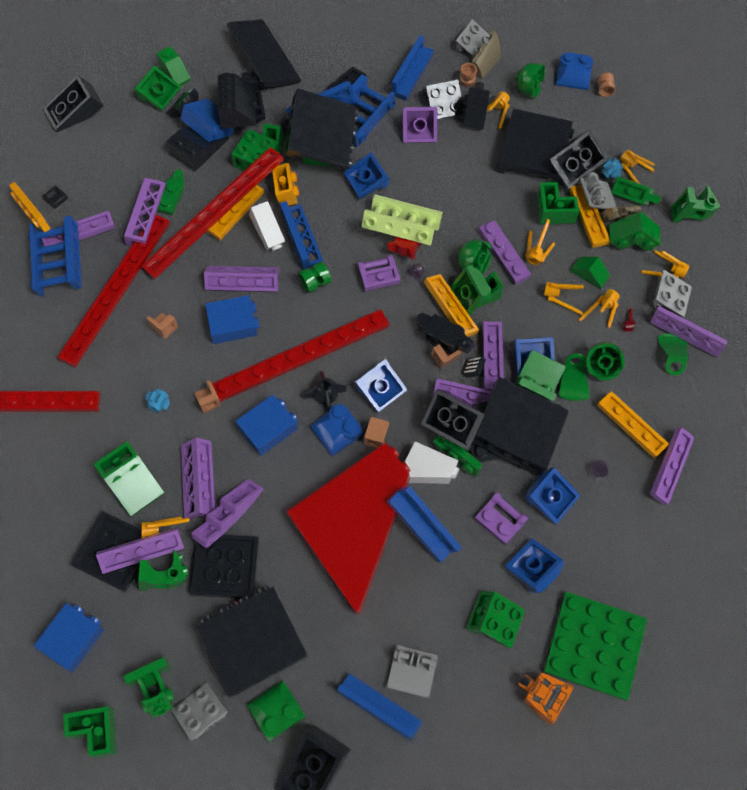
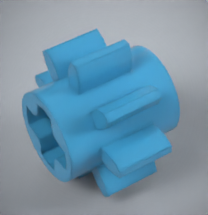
(612, 168)
(157, 400)

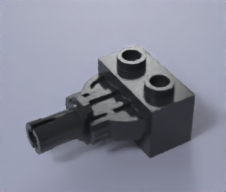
(476, 109)

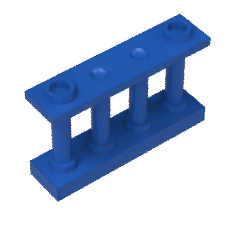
(360, 87)
(71, 260)

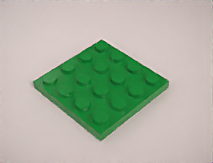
(595, 646)

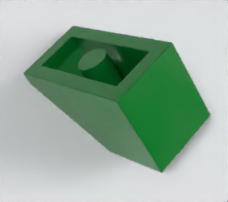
(173, 66)

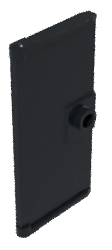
(263, 52)

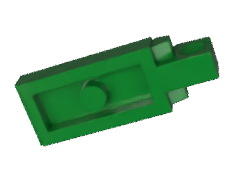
(634, 191)
(172, 193)
(466, 460)

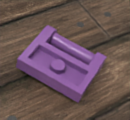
(379, 277)
(496, 523)

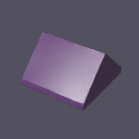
(419, 124)

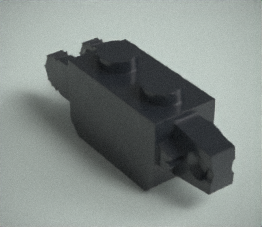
(443, 332)

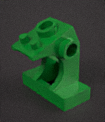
(694, 208)
(155, 579)
(147, 677)

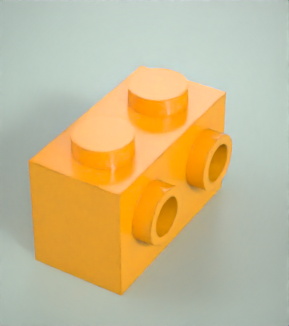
(285, 184)

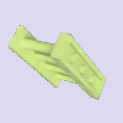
(402, 219)

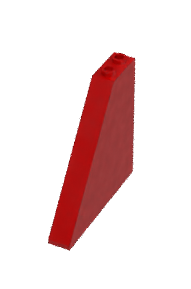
(351, 521)

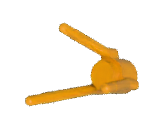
(500, 102)
(630, 159)
(535, 255)
(678, 268)
(553, 290)
(608, 300)
(152, 528)

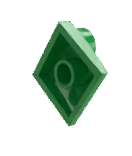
(157, 88)
(471, 289)
(276, 711)

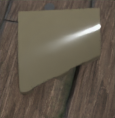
(487, 55)
(619, 212)

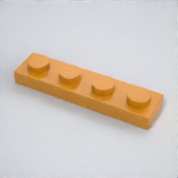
(28, 207)
(590, 219)
(227, 222)
(450, 304)
(633, 424)

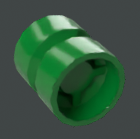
(314, 277)

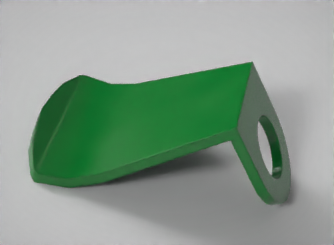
(676, 351)
(574, 380)

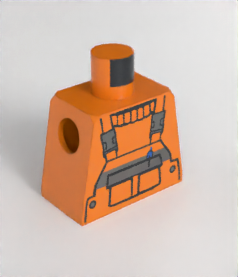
(545, 695)

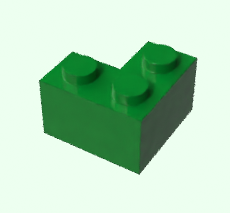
(555, 208)
(635, 230)
(97, 726)

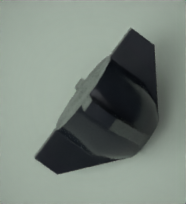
(186, 98)
(325, 391)

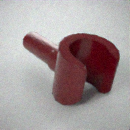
(628, 325)

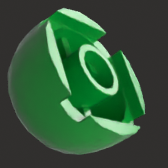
(530, 79)
(475, 254)
(605, 360)

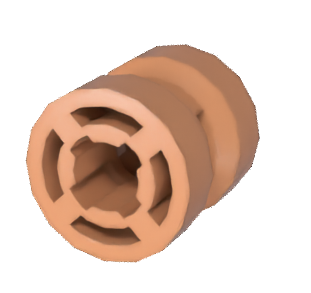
(467, 74)
(606, 84)

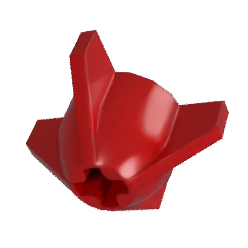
(404, 247)

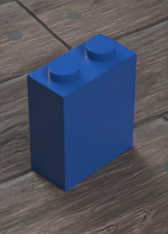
(205, 120)
(232, 319)
(267, 424)
(69, 637)

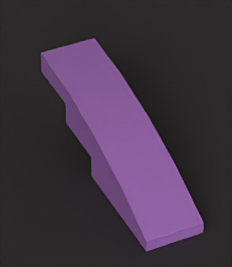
(230, 510)

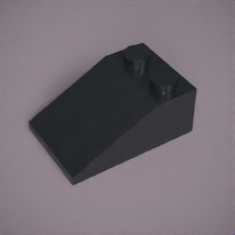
(73, 104)
(192, 148)
(578, 159)
(453, 418)
(314, 762)

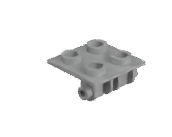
(472, 39)
(597, 192)
(672, 293)
(412, 671)
(199, 712)

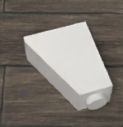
(267, 226)
(430, 465)

